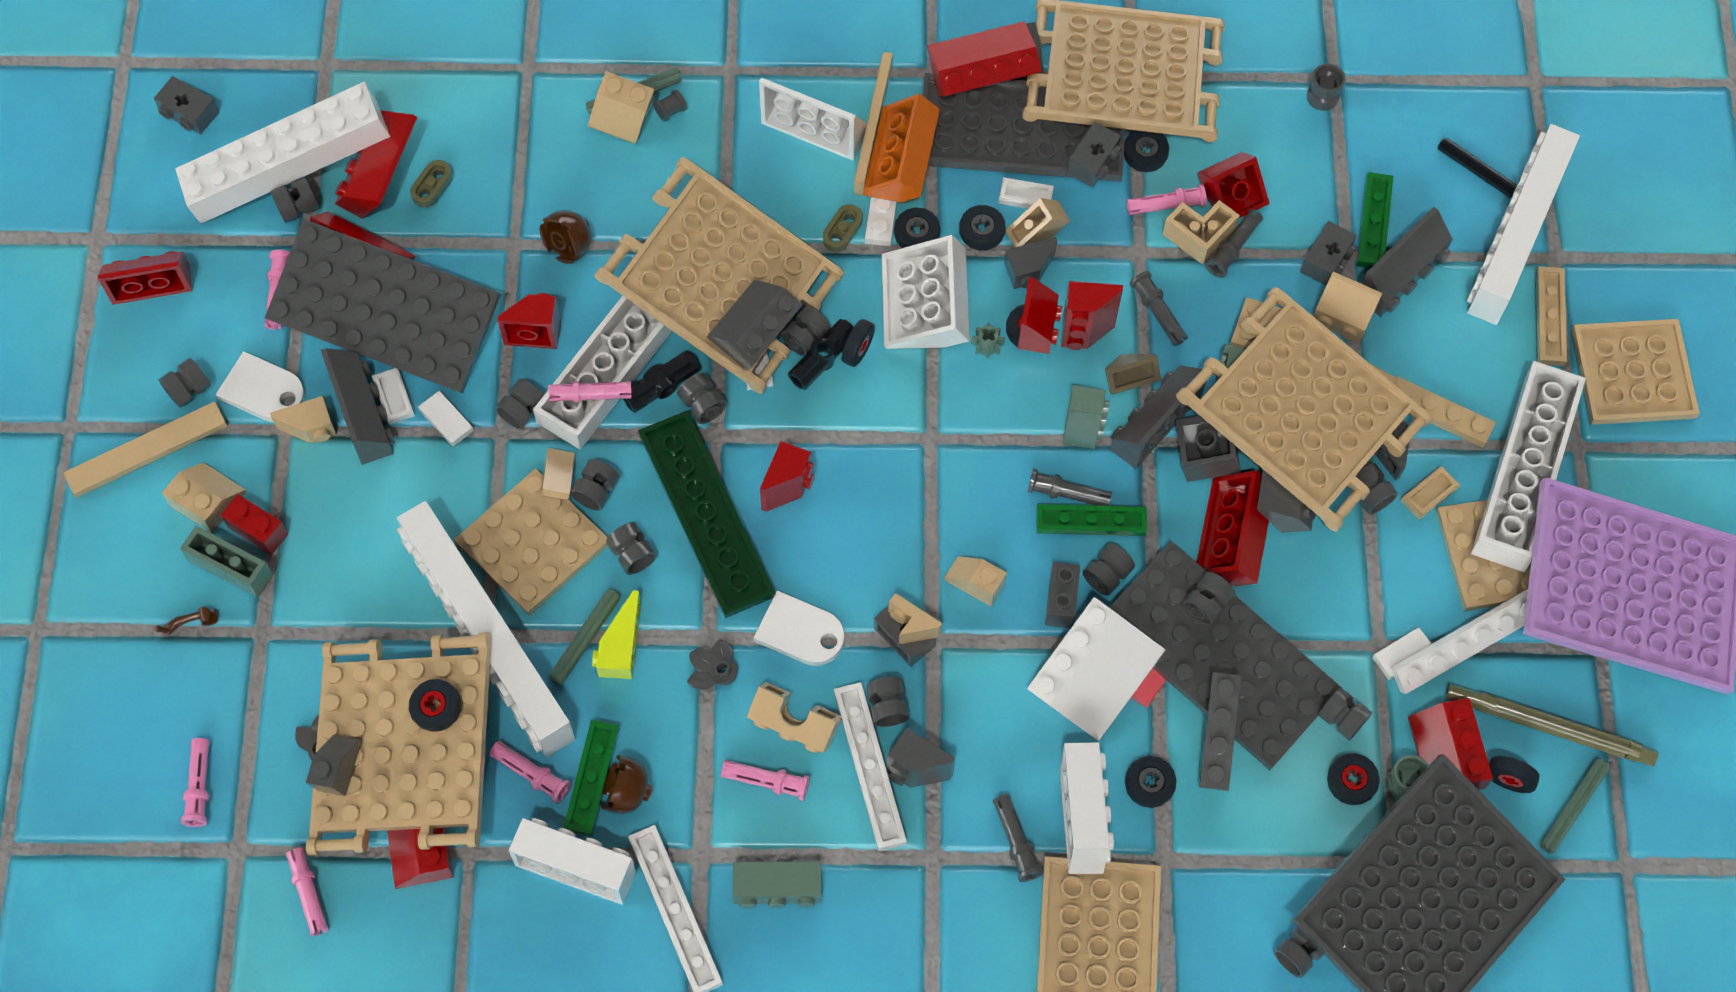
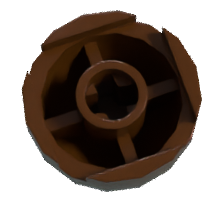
(566, 234)
(626, 786)

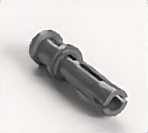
(1229, 251)
(1153, 298)
(1055, 486)
(1021, 850)

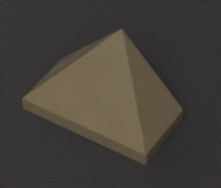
(1132, 371)

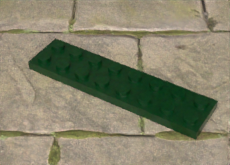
(706, 514)

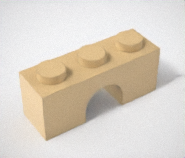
(771, 711)

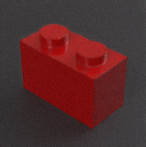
(254, 524)

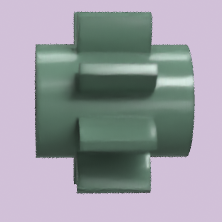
(988, 340)

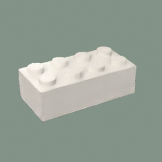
(1085, 809)
(573, 860)

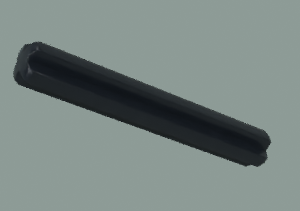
(1477, 167)

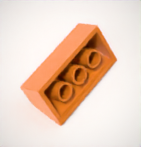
(902, 149)

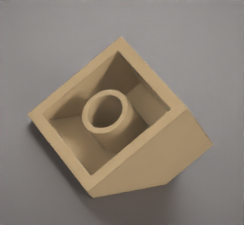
(621, 107)
(1347, 307)
(202, 495)

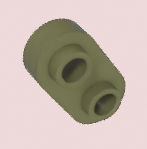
(428, 184)
(841, 229)

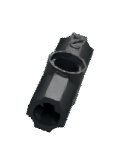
(812, 365)
(661, 381)

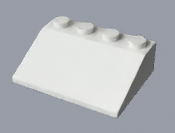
(810, 120)
(925, 295)
(1096, 669)

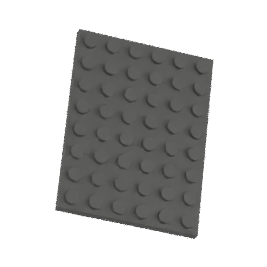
(1429, 891)

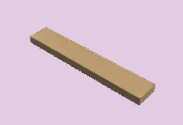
(873, 122)
(145, 449)

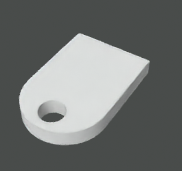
(259, 387)
(798, 629)

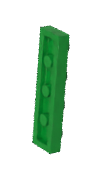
(1374, 219)
(1091, 520)
(591, 778)

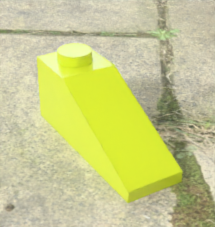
(618, 644)

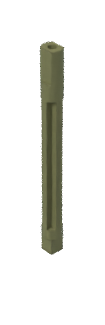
(1554, 725)

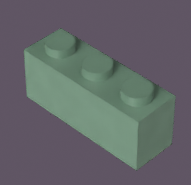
(1085, 417)
(226, 561)
(777, 883)

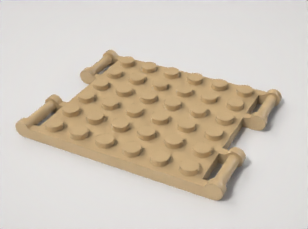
(1126, 69)
(705, 260)
(1305, 407)
(403, 771)

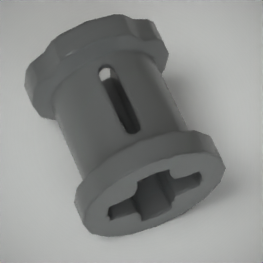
(669, 105)

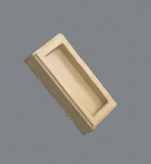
(557, 473)
(1430, 492)

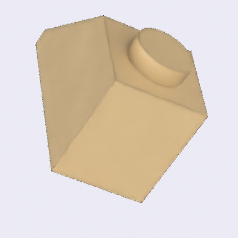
(1038, 223)
(306, 420)
(977, 578)

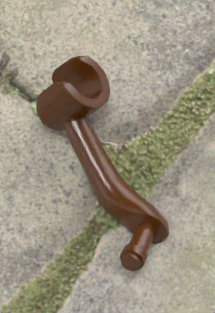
(206, 616)

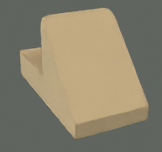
(919, 623)

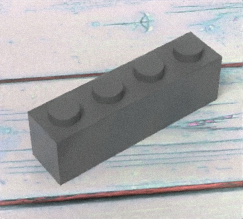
(1220, 731)

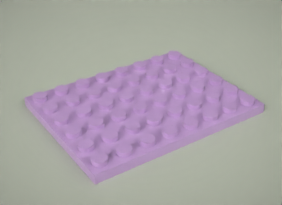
(1633, 586)

